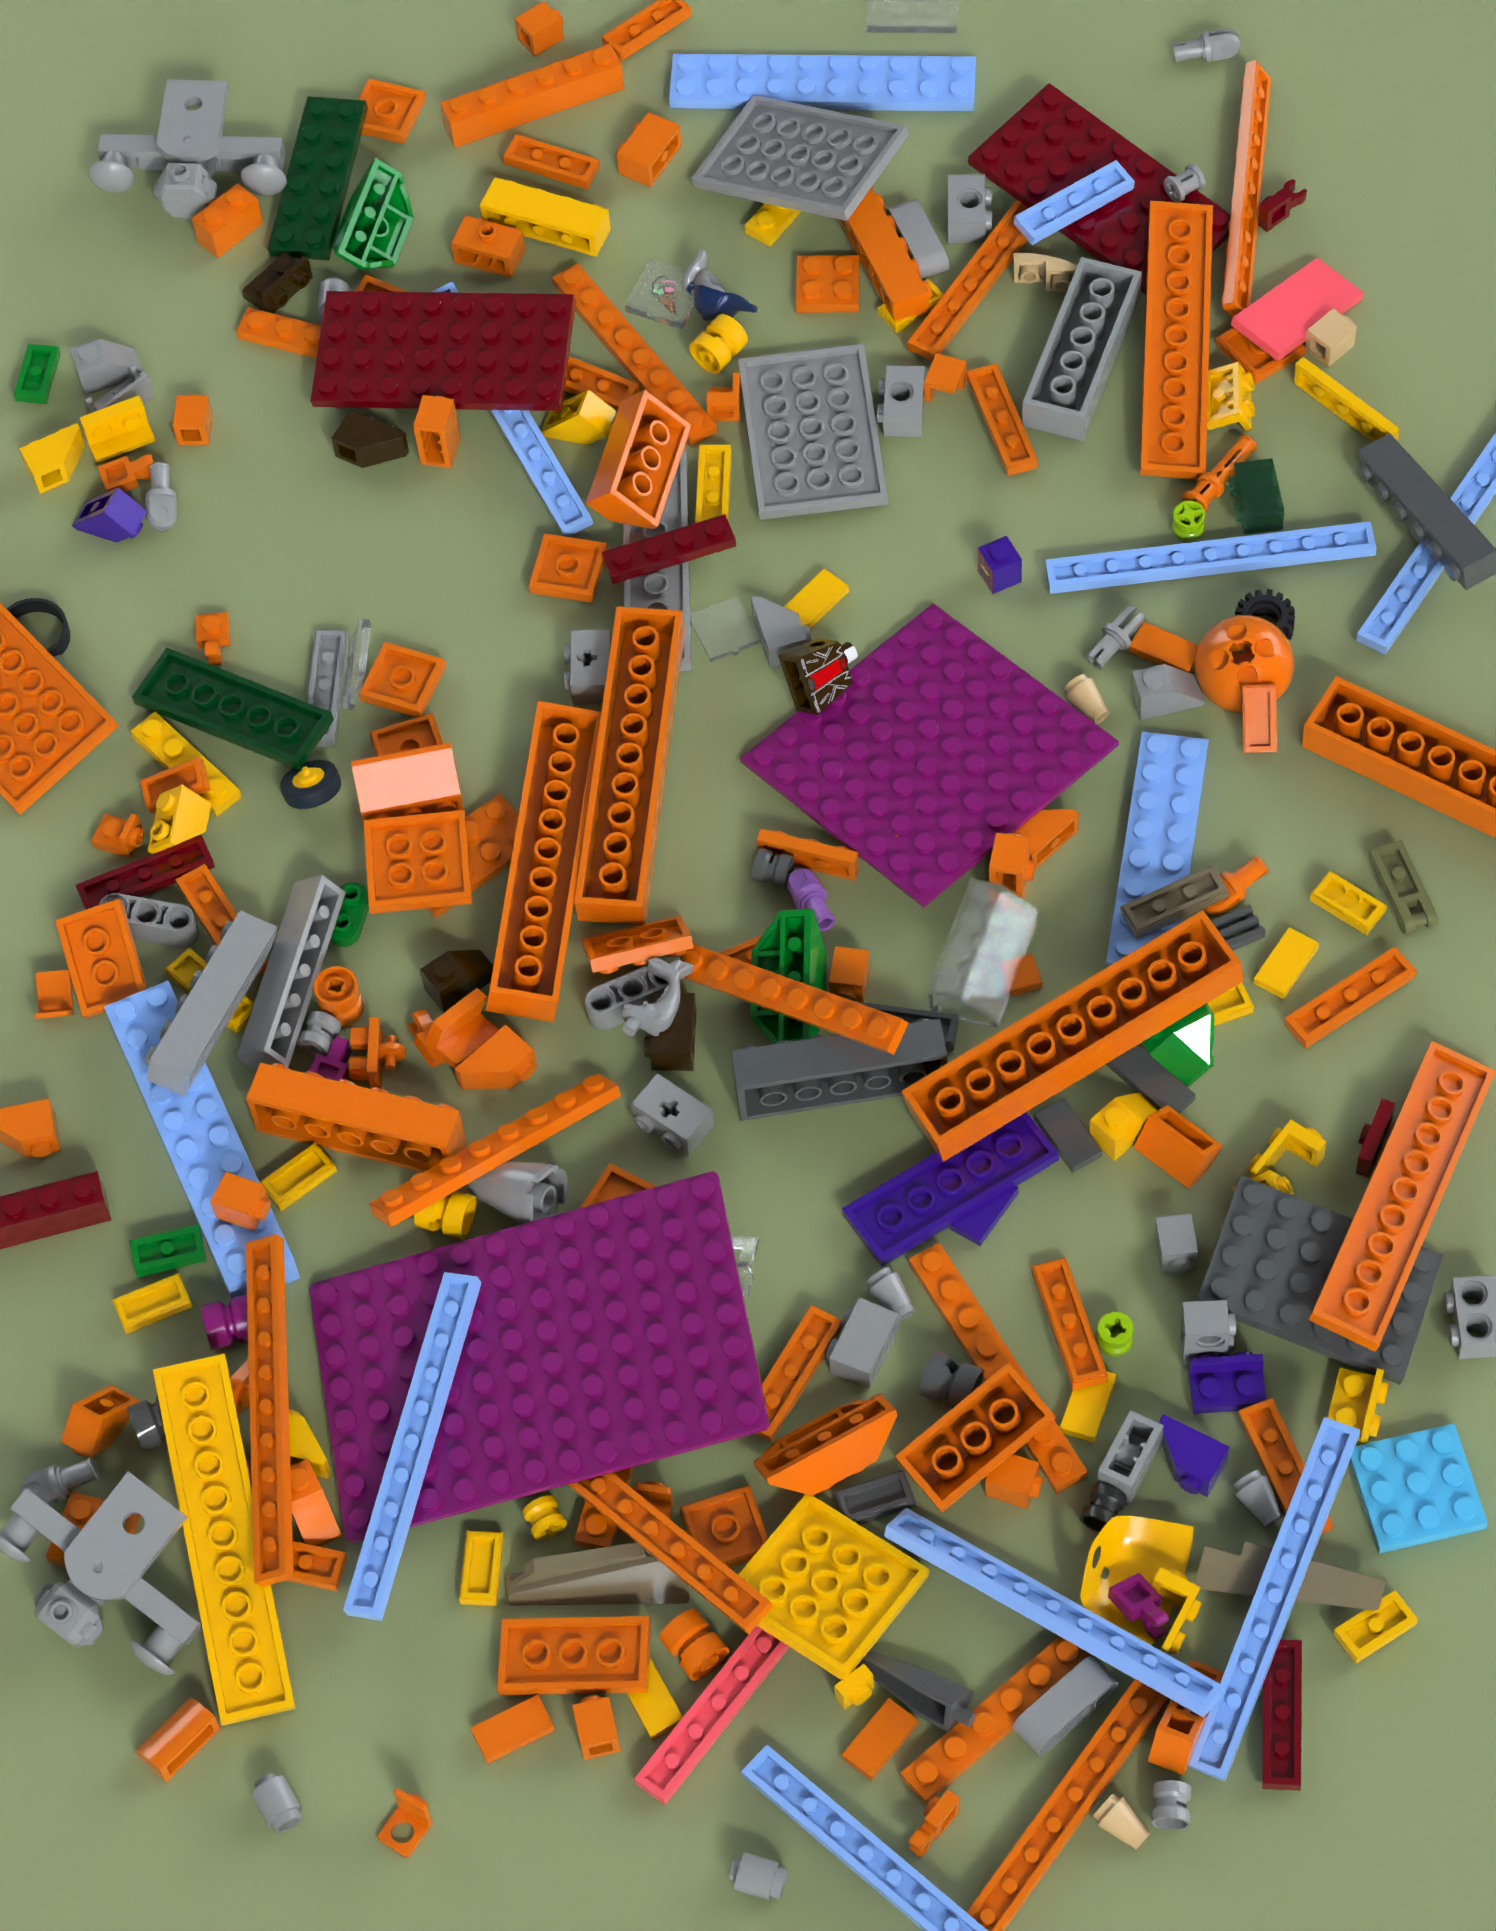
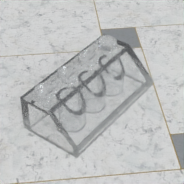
(982, 953)

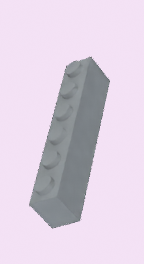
(291, 972)
(210, 1003)

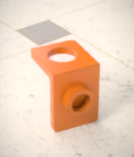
(54, 994)
(410, 1810)

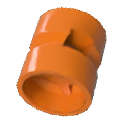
(339, 995)
(690, 1639)

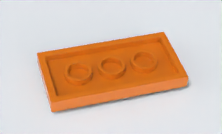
(489, 842)
(574, 1655)

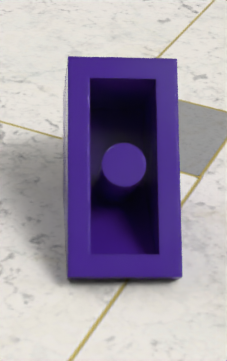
(111, 516)
(1192, 1456)

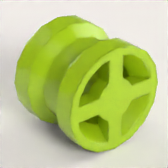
(1193, 514)
(1114, 1342)

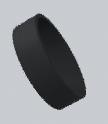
(42, 605)

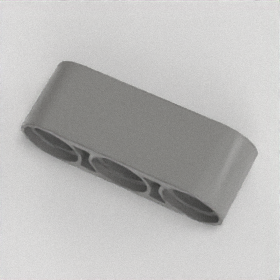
(920, 237)
(165, 920)
(614, 996)
(1065, 1705)

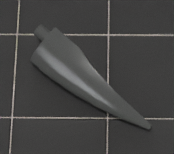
(922, 1690)

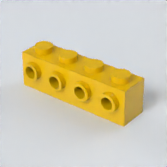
(547, 216)

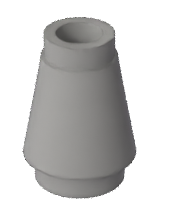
(890, 1292)
(1258, 1497)

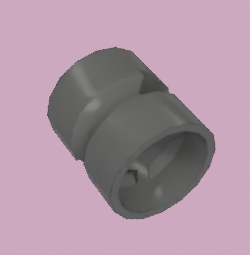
(948, 1380)
(147, 1423)

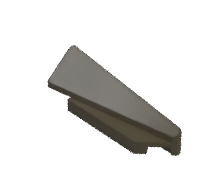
(596, 1577)
(1321, 1585)

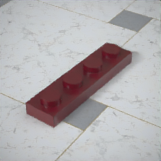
(669, 549)
(147, 873)
(1283, 1719)

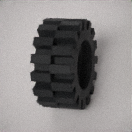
(1270, 606)

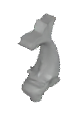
(658, 1015)

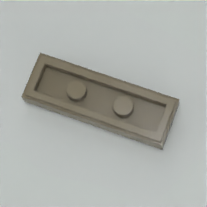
(1174, 901)

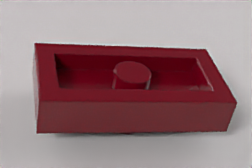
(1373, 1137)

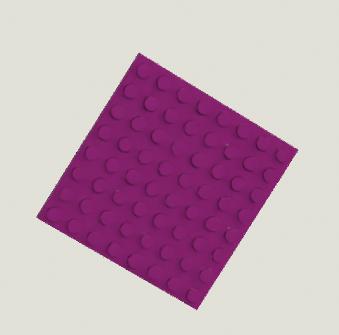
(933, 748)

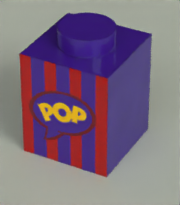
(999, 564)

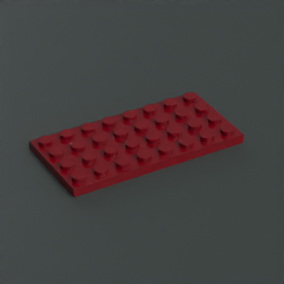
(1059, 143)
(458, 346)

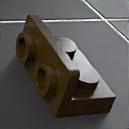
(278, 283)

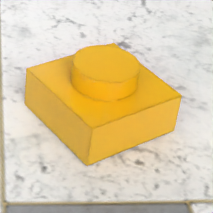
(855, 1687)

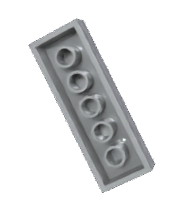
(1081, 349)

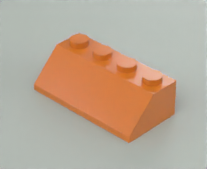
(639, 462)
(975, 1437)

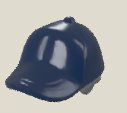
(709, 293)

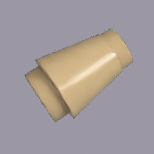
(1086, 698)
(1121, 1821)

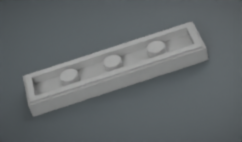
(327, 677)

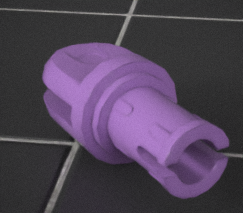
(809, 893)

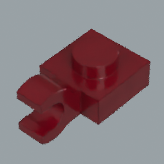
(1277, 207)

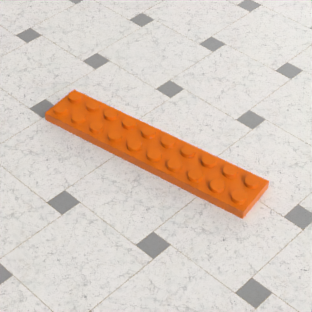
(1176, 340)
(1402, 1196)

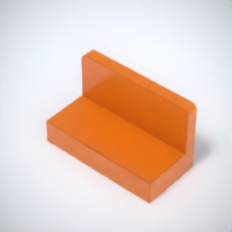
(460, 1029)

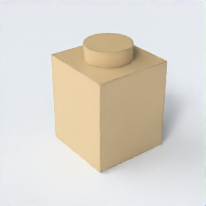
(1331, 337)

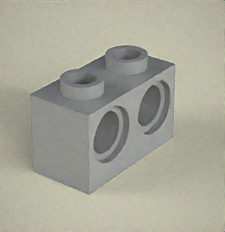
(1472, 1317)
(1206, 1329)

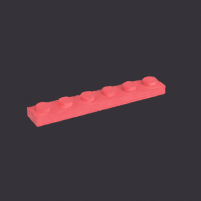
(710, 1715)

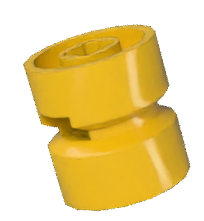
(719, 343)
(452, 1214)

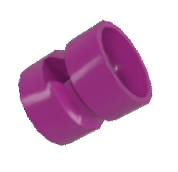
(225, 1322)

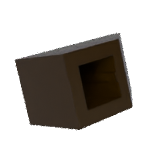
(368, 441)

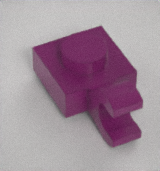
(334, 1065)
(1140, 1600)

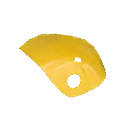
(1128, 1548)

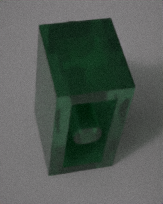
(1257, 496)

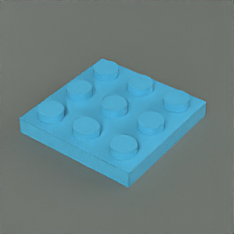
(1417, 1488)

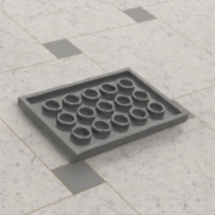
(1274, 1265)

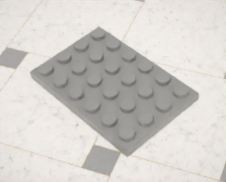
(800, 157)
(812, 432)

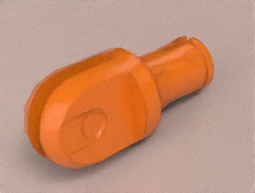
(1237, 883)

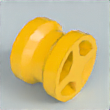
(544, 1517)

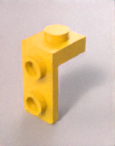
(1299, 1140)
(1178, 1590)

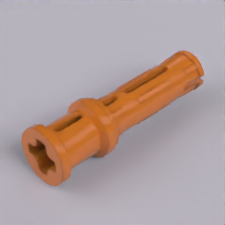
(1212, 483)

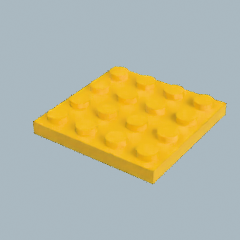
(830, 1585)

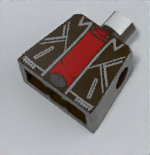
(817, 672)

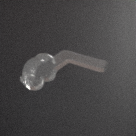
(749, 1248)

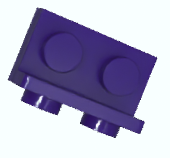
(1226, 1382)

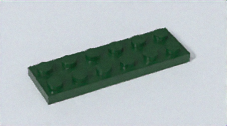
(318, 178)
(233, 708)

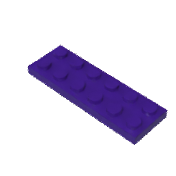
(939, 1192)

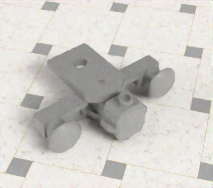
(190, 152)
(105, 1567)

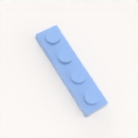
(1074, 202)

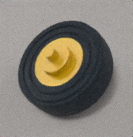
(312, 785)

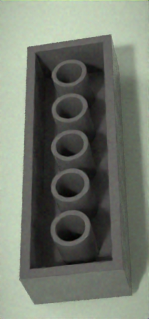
(832, 1071)

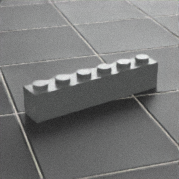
(1427, 511)

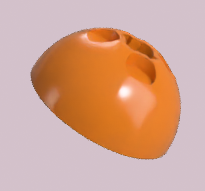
(1223, 671)

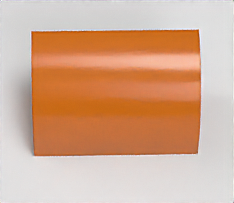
(1177, 1146)
(178, 1739)

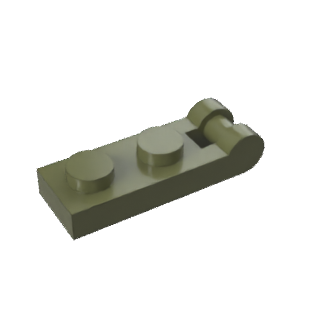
(1403, 886)

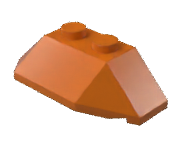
(829, 1447)

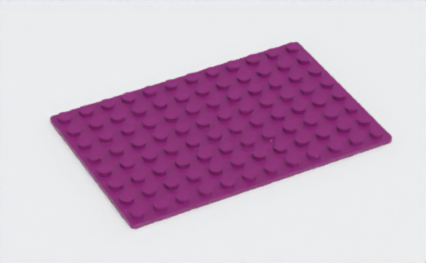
(584, 1354)

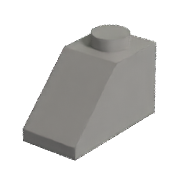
(103, 364)
(777, 628)
(1164, 691)

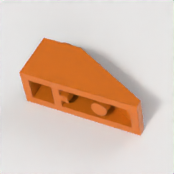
(1180, 1730)

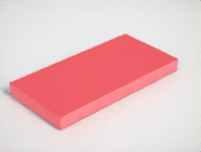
(1285, 313)

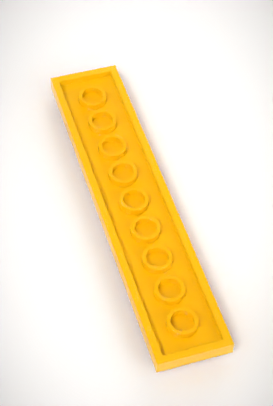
(216, 1497)

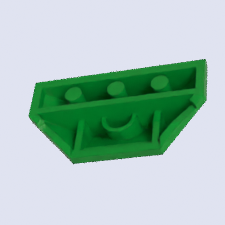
(375, 220)
(797, 951)
(1185, 1045)

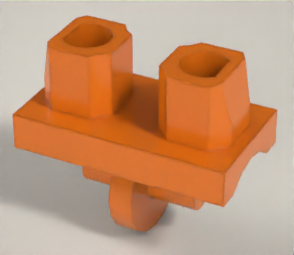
(371, 1039)

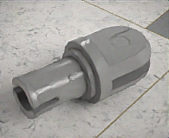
(1211, 45)
(160, 499)
(1115, 638)
(55, 1483)

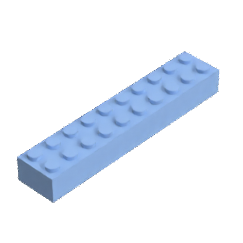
(194, 1134)

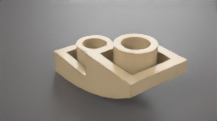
(1043, 268)

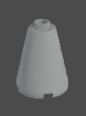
(522, 1190)

